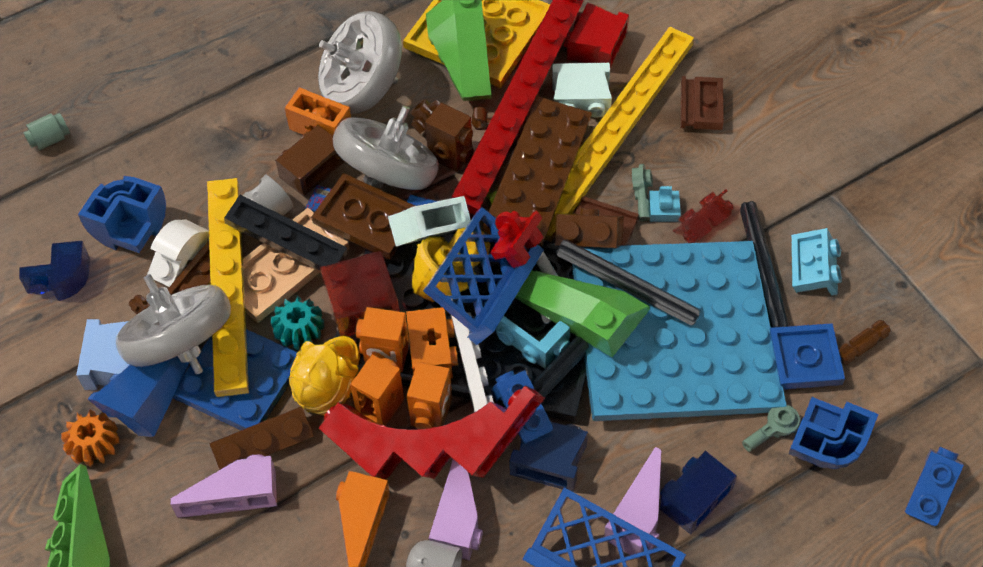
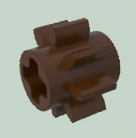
(421, 113)

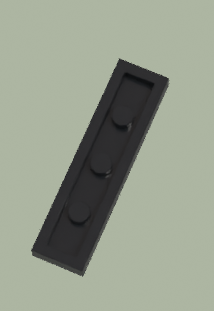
(284, 234)

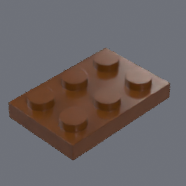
(360, 214)

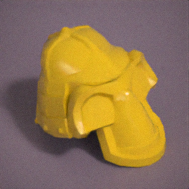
(430, 256)
(324, 374)

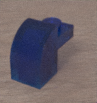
(63, 276)

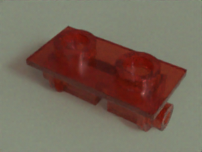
(695, 224)

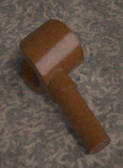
(480, 118)

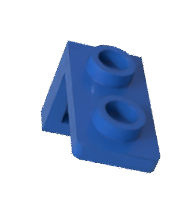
(505, 387)
(934, 486)

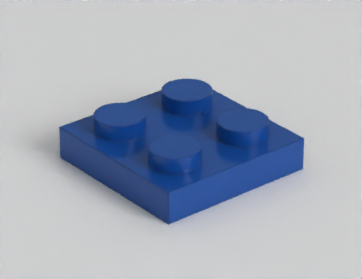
(807, 356)

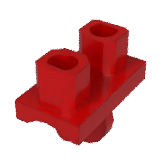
(514, 234)

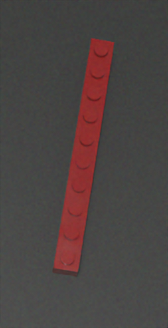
(516, 103)

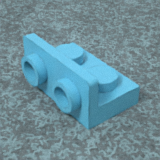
(815, 261)

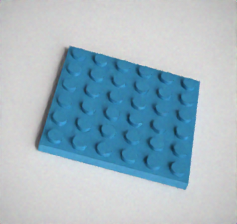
(681, 368)

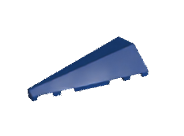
(141, 395)

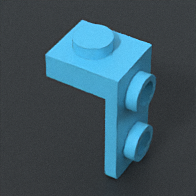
(534, 351)

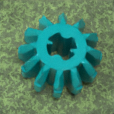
(297, 322)

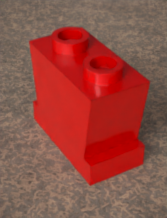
(596, 35)

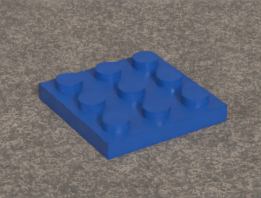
(267, 380)

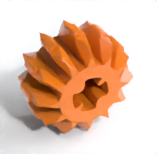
(90, 438)

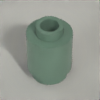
(46, 131)

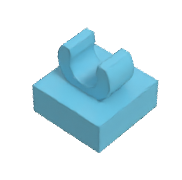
(664, 205)

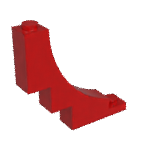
(471, 442)

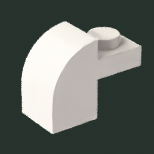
(174, 247)

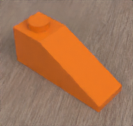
(361, 509)

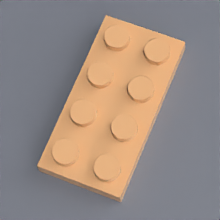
(274, 275)

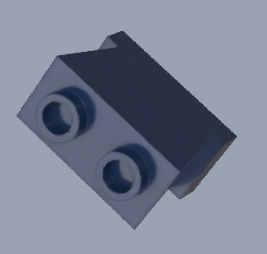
(551, 457)

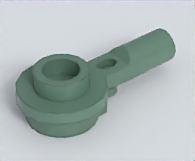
(641, 181)
(780, 422)

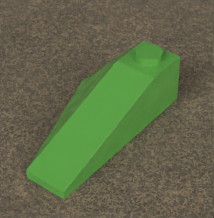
(460, 40)
(591, 311)
(79, 533)

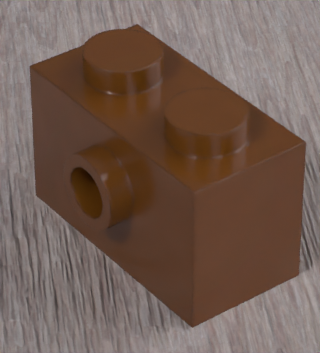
(450, 136)
(308, 161)
(590, 229)

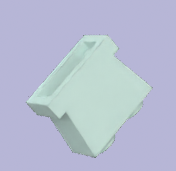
(583, 86)
(429, 220)

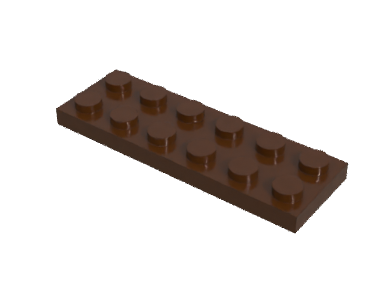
(541, 162)

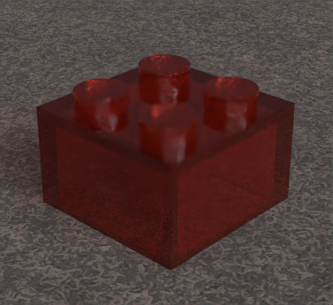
(358, 285)

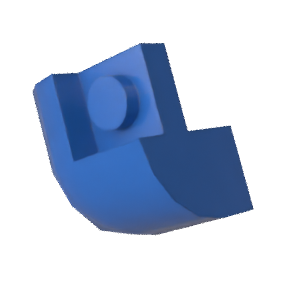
(124, 213)
(832, 435)

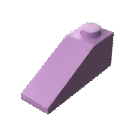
(236, 487)
(640, 506)
(457, 515)

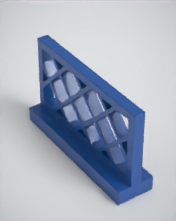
(499, 295)
(542, 557)

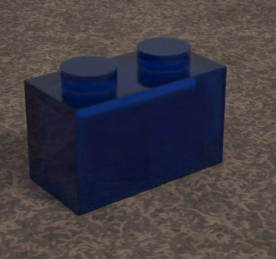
(697, 491)

